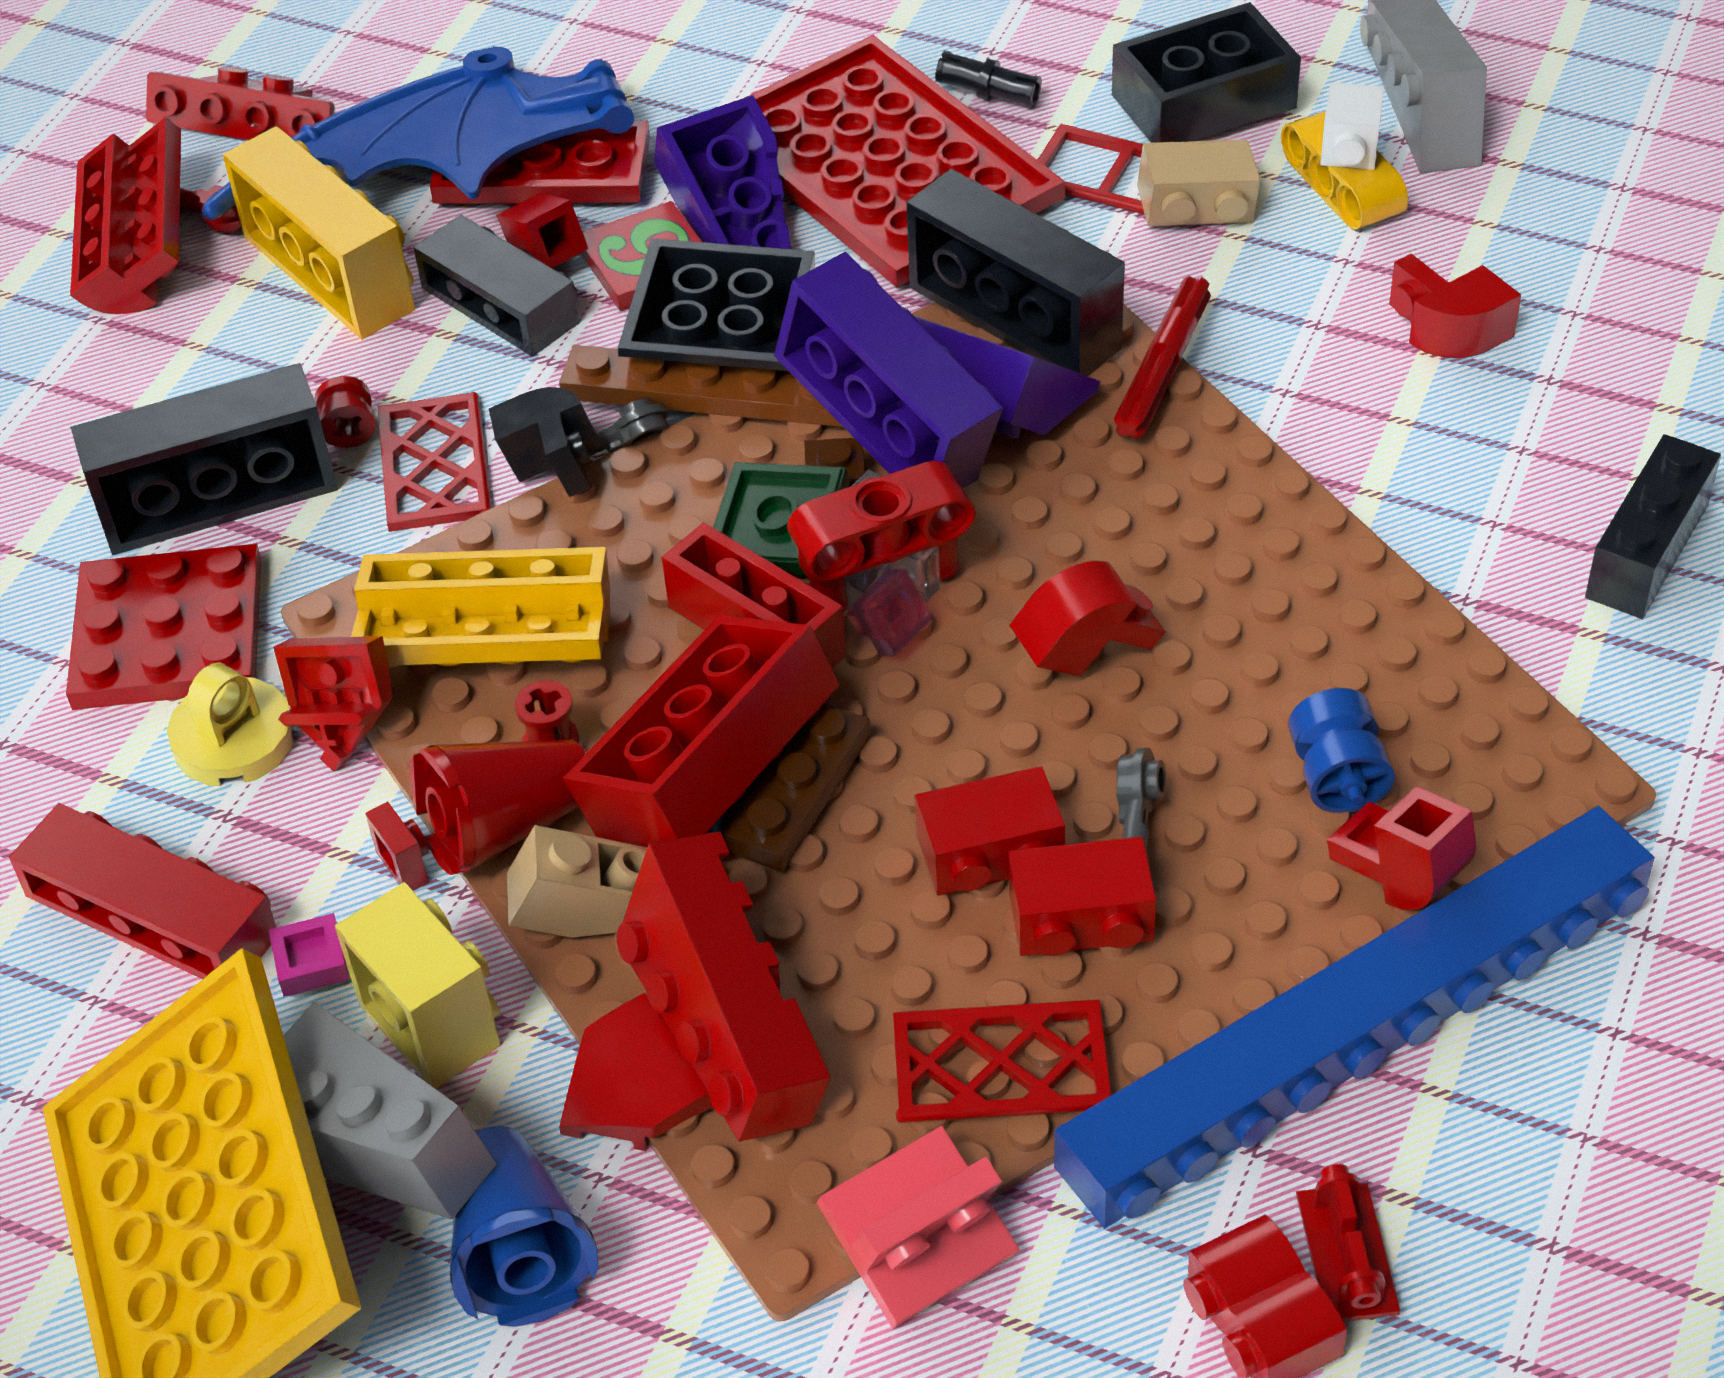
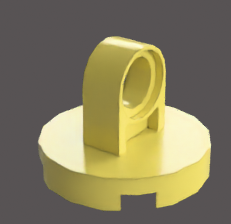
(229, 727)

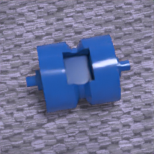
(1340, 750)

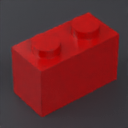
(976, 823)
(1081, 896)

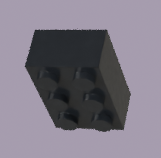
(1205, 75)

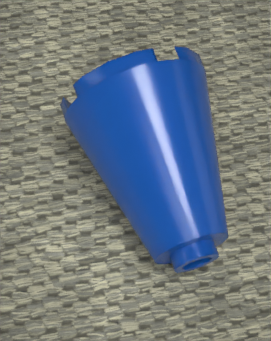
(519, 1239)

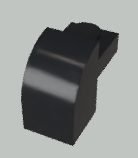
(546, 432)

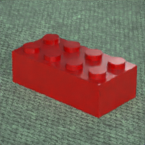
(702, 731)

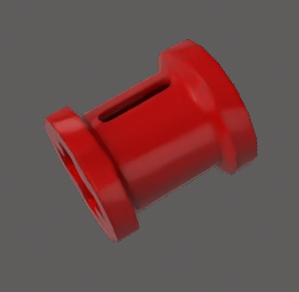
(554, 711)

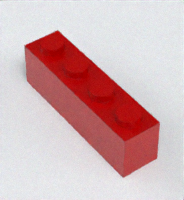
(141, 892)

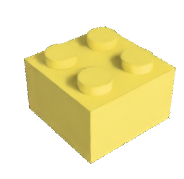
(420, 984)

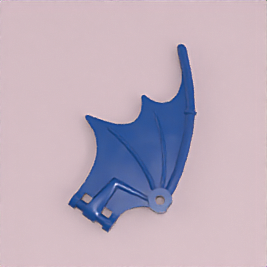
(460, 121)

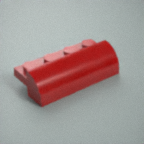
(127, 220)

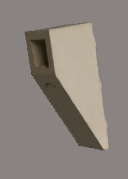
(571, 883)

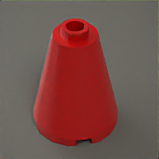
(490, 795)

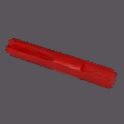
(1162, 357)

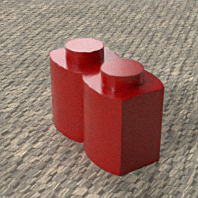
(1264, 1303)

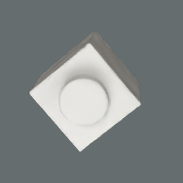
(1352, 125)

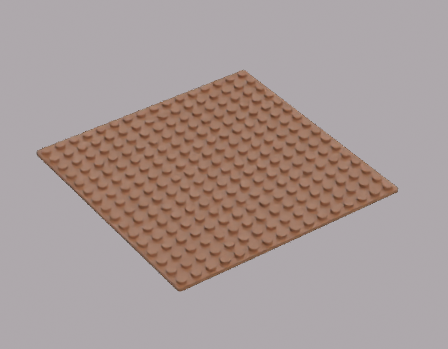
(1261, 605)

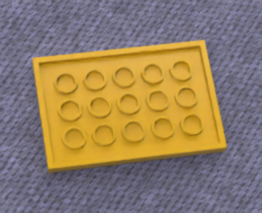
(200, 1193)

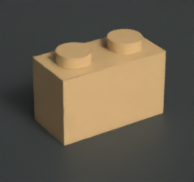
(1198, 182)

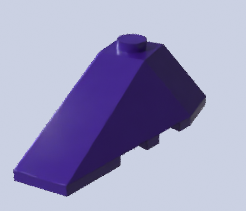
(1029, 389)

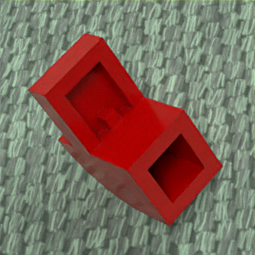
(1454, 316)
(1079, 613)
(1409, 848)

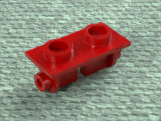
(1347, 1245)

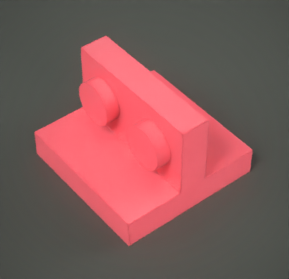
(919, 1225)

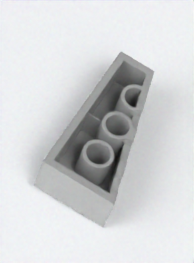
(1430, 80)
(382, 1122)

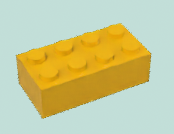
(321, 231)

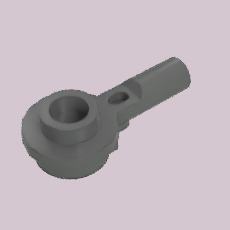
(636, 422)
(1138, 786)

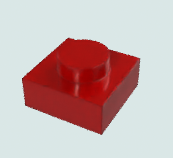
(399, 845)

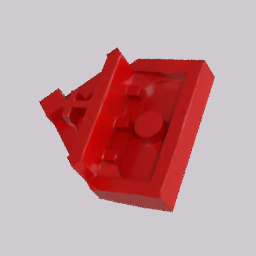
(334, 690)
(631, 1078)

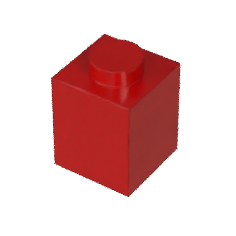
(544, 228)

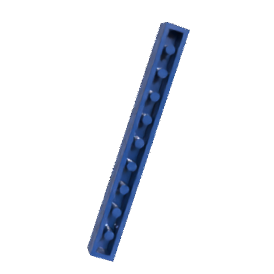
(1349, 1017)

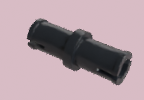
(988, 79)

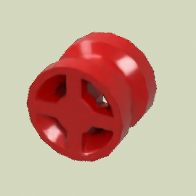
(345, 411)

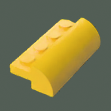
(485, 605)

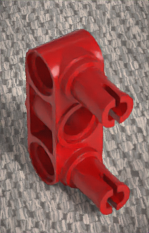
(880, 525)

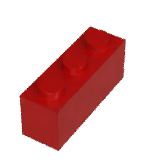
(718, 576)

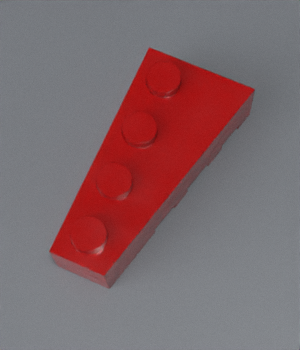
(720, 989)

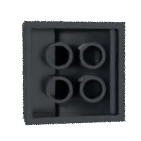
(711, 303)

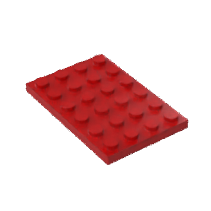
(873, 133)

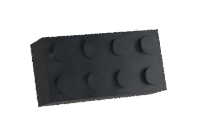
(1015, 274)
(205, 458)

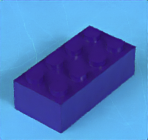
(884, 373)

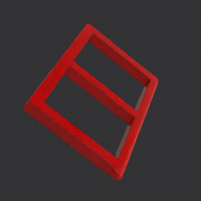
(1103, 194)

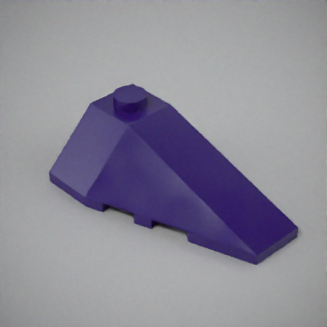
(725, 175)

